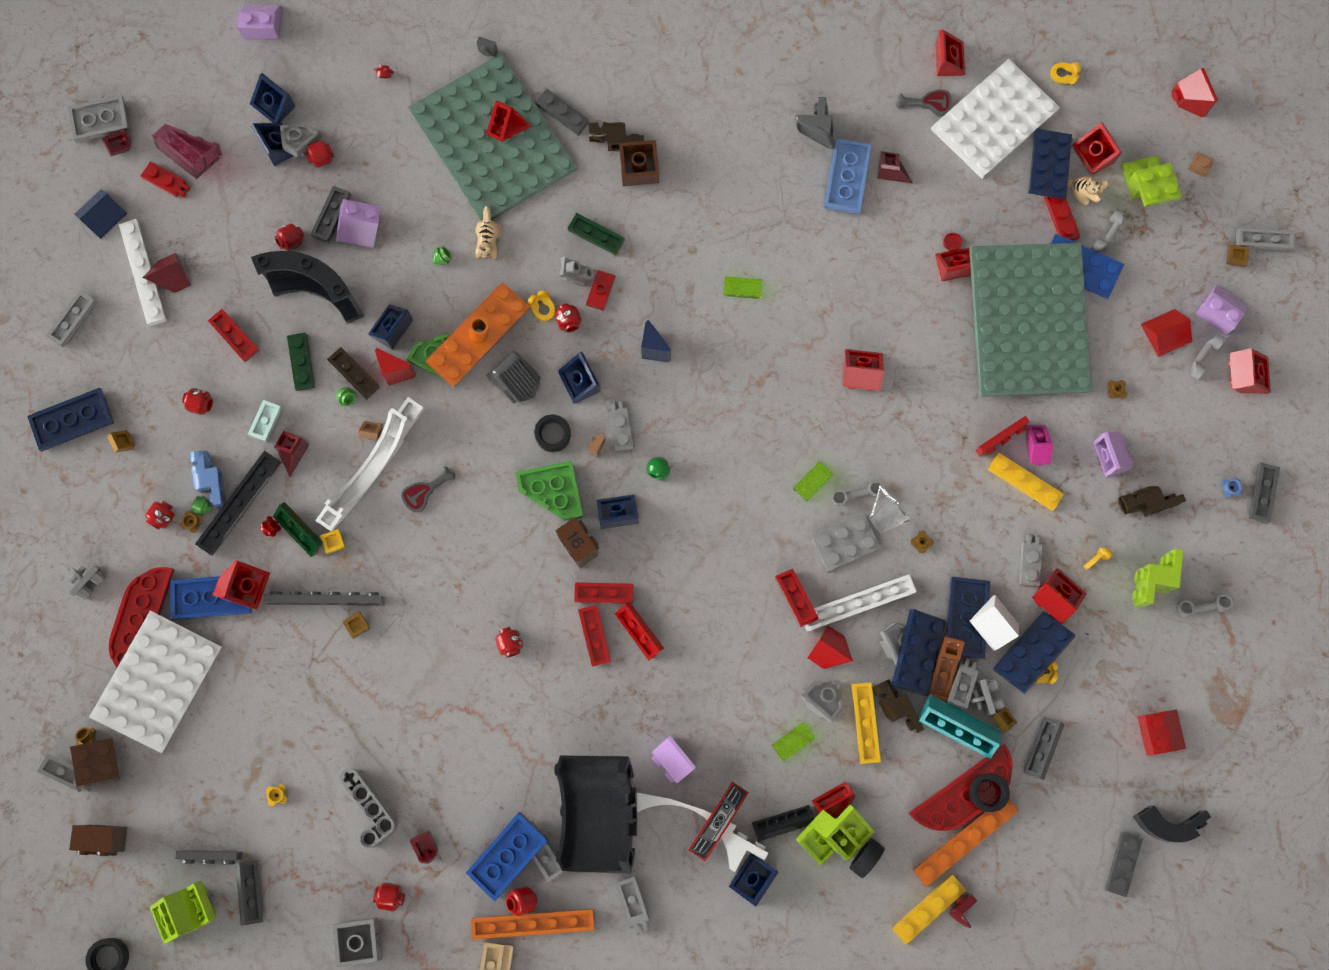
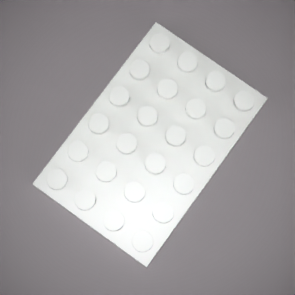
(995, 118)
(155, 682)

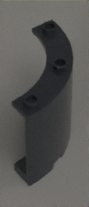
(301, 272)
(596, 814)

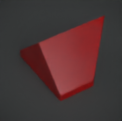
(505, 122)
(830, 650)

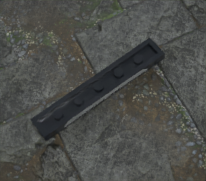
(238, 503)

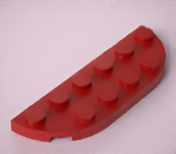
(141, 596)
(952, 804)

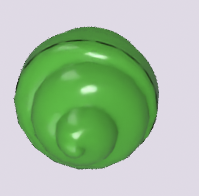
(441, 256)
(346, 396)
(201, 505)

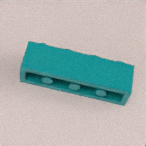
(960, 726)

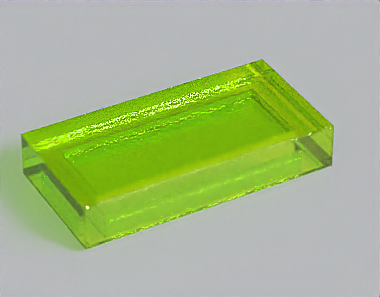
(742, 287)
(813, 481)
(793, 741)

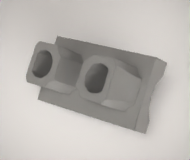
(575, 272)
(80, 588)
(990, 706)

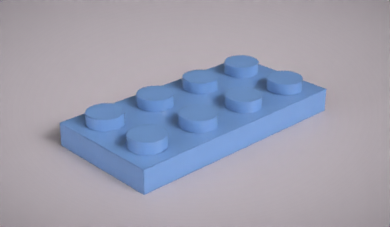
(847, 176)

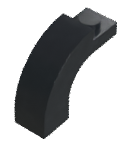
(1156, 826)

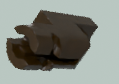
(612, 133)
(1149, 501)
(897, 707)

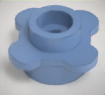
(1235, 483)

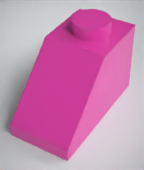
(1038, 444)

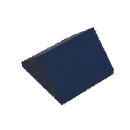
(271, 100)
(270, 138)
(100, 213)
(391, 326)
(653, 345)
(579, 378)
(617, 511)
(753, 879)

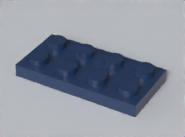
(1050, 164)
(70, 419)
(964, 601)
(918, 652)
(1034, 652)

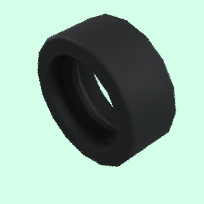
(552, 419)
(1005, 792)
(867, 858)
(121, 948)

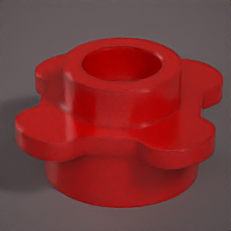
(383, 72)
(270, 527)

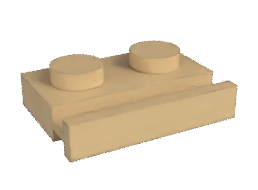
(496, 956)

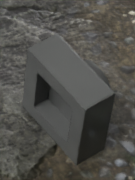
(487, 47)

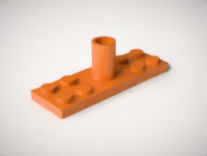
(466, 346)

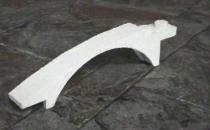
(390, 441)
(734, 843)

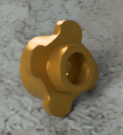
(1112, 393)
(188, 516)
(922, 547)
(85, 735)

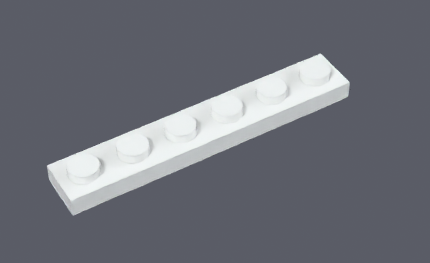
(140, 265)
(862, 601)

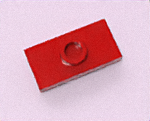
(600, 290)

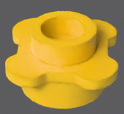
(271, 791)

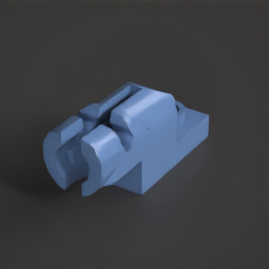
(208, 478)

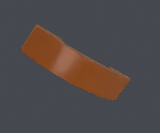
(945, 668)

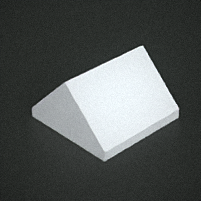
(995, 623)

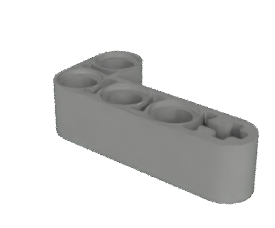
(365, 805)

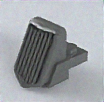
(818, 126)
(515, 378)

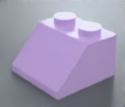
(259, 21)
(358, 223)
(1222, 310)
(1113, 453)
(673, 760)

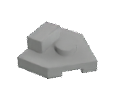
(298, 138)
(892, 640)
(824, 699)

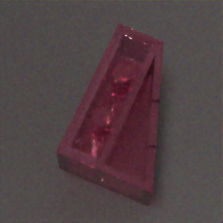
(186, 150)

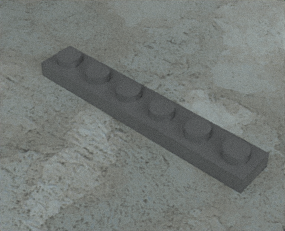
(316, 598)

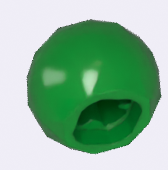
(658, 468)

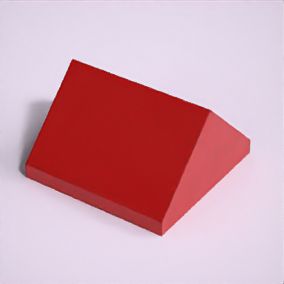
(949, 55)
(1097, 149)
(954, 264)
(1168, 332)
(394, 369)

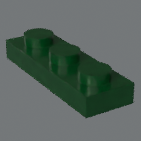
(596, 234)
(300, 361)
(297, 529)

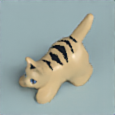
(1087, 189)
(487, 234)

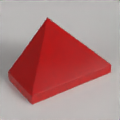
(835, 800)

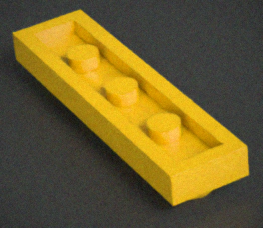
(1025, 481)
(865, 723)
(929, 909)

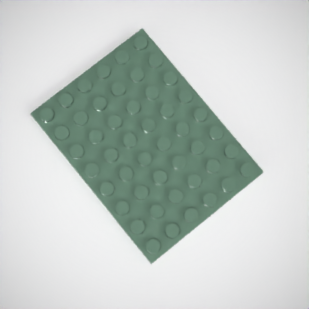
(483, 167)
(1030, 319)

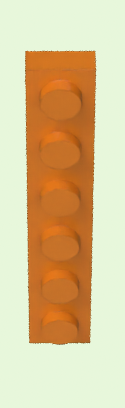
(962, 843)
(532, 924)

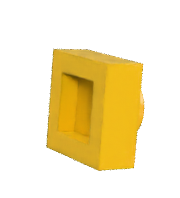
(332, 541)

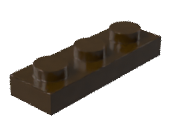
(353, 373)

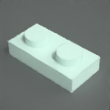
(265, 421)

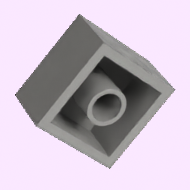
(357, 942)

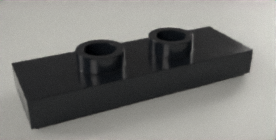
(783, 823)

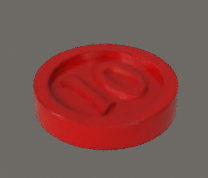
(952, 241)

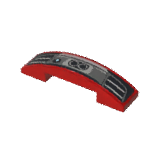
(718, 821)

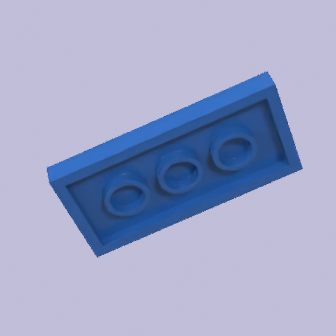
(1098, 270)
(194, 600)
(507, 856)

